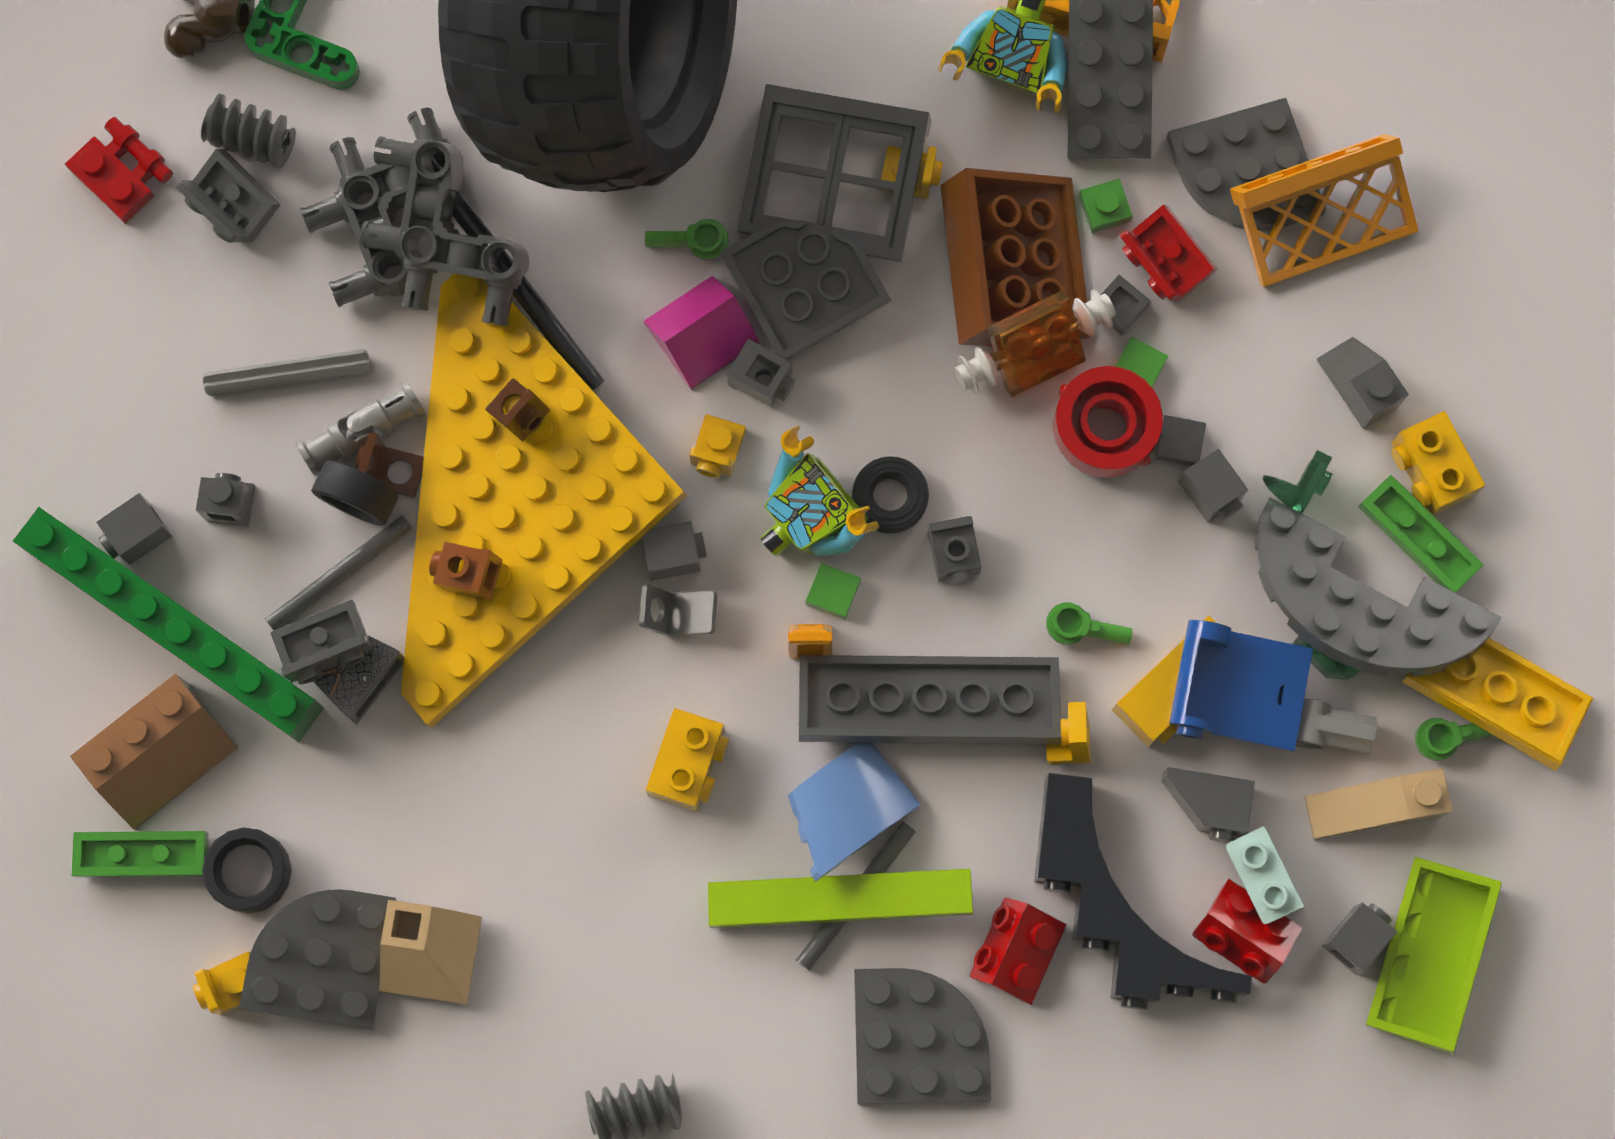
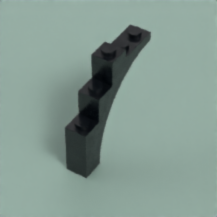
(1142, 959)

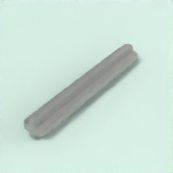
(286, 372)

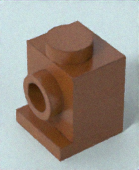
(476, 578)

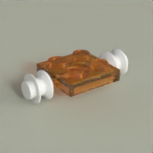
(1036, 343)

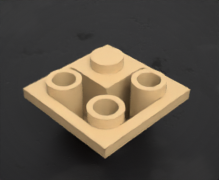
(428, 952)

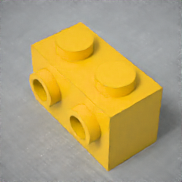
(1436, 463)
(687, 760)

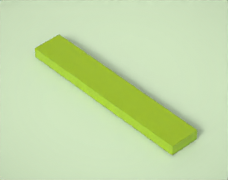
(840, 898)

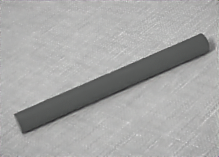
(338, 573)
(879, 864)

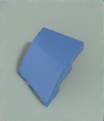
(849, 806)

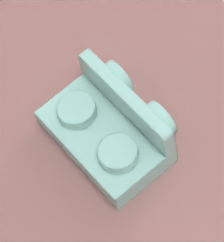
(1264, 875)

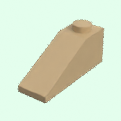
(1379, 804)

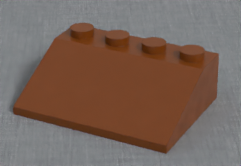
(1009, 246)

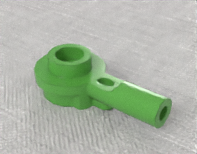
(703, 238)
(1070, 623)
(1439, 738)

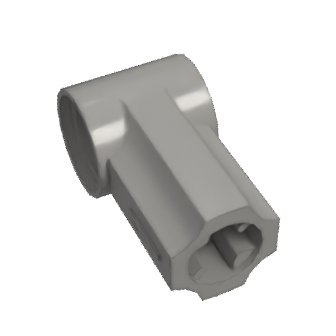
(1335, 728)

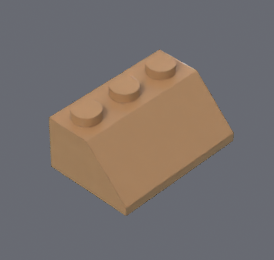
(154, 751)

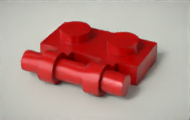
(110, 179)

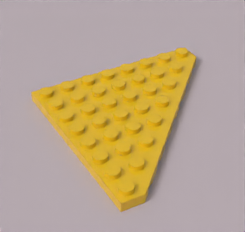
(544, 505)

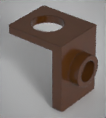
(524, 415)
(376, 460)

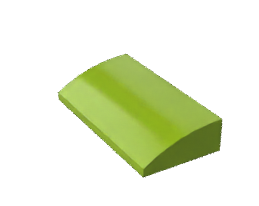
(1434, 955)

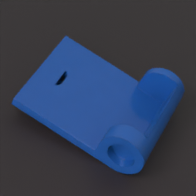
(1234, 686)

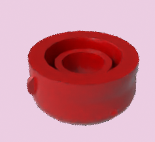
(1115, 390)

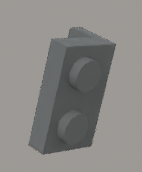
(229, 198)
(322, 642)

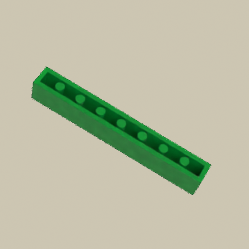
(168, 624)

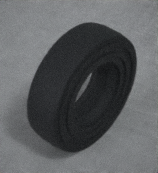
(892, 469)

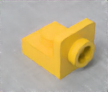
(929, 171)
(717, 447)
(1074, 738)
(222, 985)

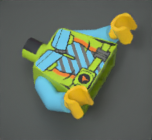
(1014, 49)
(811, 504)

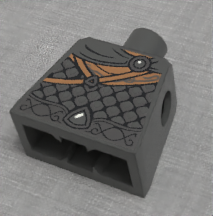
(359, 685)

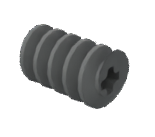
(247, 133)
(635, 1109)

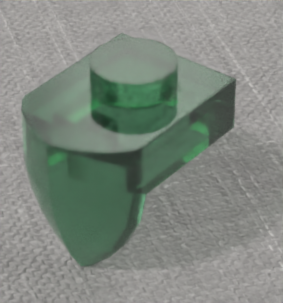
(1313, 480)

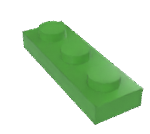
(1420, 535)
(139, 854)

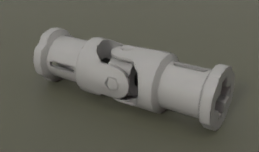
(374, 417)

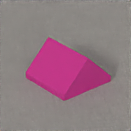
(701, 331)

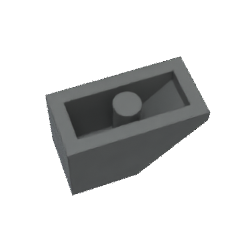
(1363, 380)
(1212, 801)

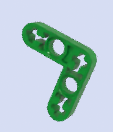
(287, 39)

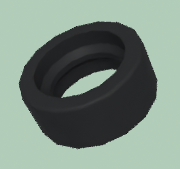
(355, 493)
(223, 846)

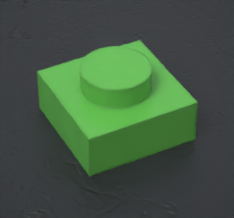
(1105, 205)

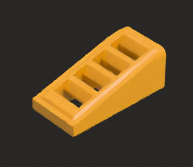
(809, 640)

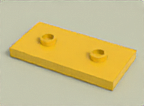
(1510, 701)

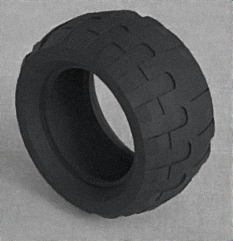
(586, 86)

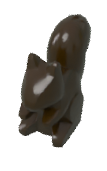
(209, 23)

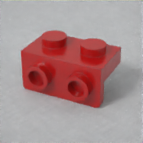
(1168, 255)
(1241, 937)
(1017, 949)

